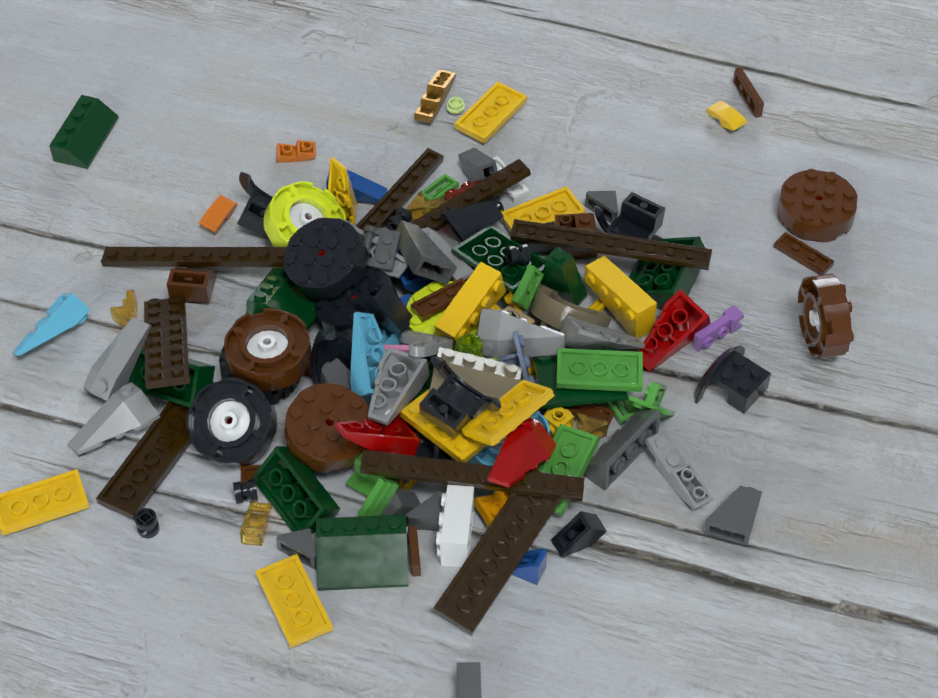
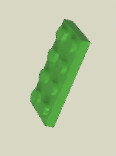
(599, 370)
(570, 457)

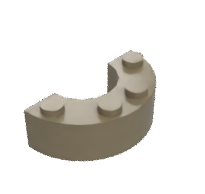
(553, 309)

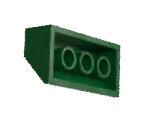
(83, 132)
(200, 376)
(294, 490)

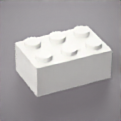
(455, 525)

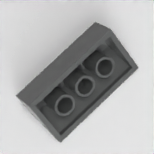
(622, 448)

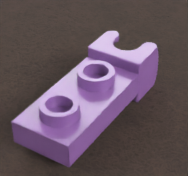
(718, 329)

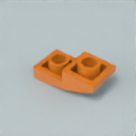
(295, 153)
(217, 213)

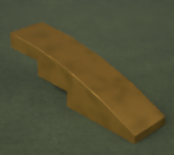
(435, 96)

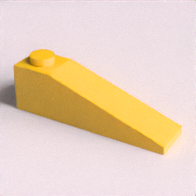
(341, 188)

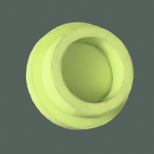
(455, 105)

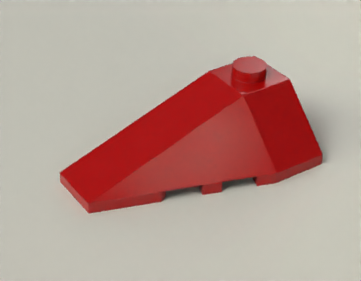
(673, 330)
(375, 436)
(522, 452)

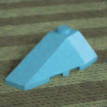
(62, 315)
(366, 354)

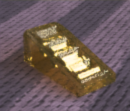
(258, 522)

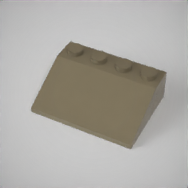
(483, 374)

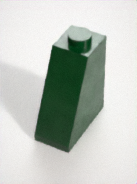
(563, 276)

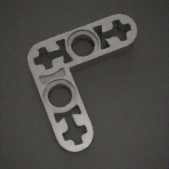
(424, 344)

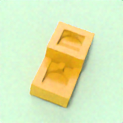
(728, 116)

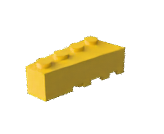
(480, 291)
(622, 297)

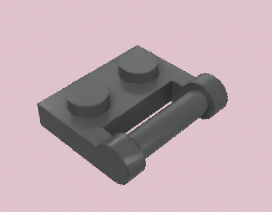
(386, 247)

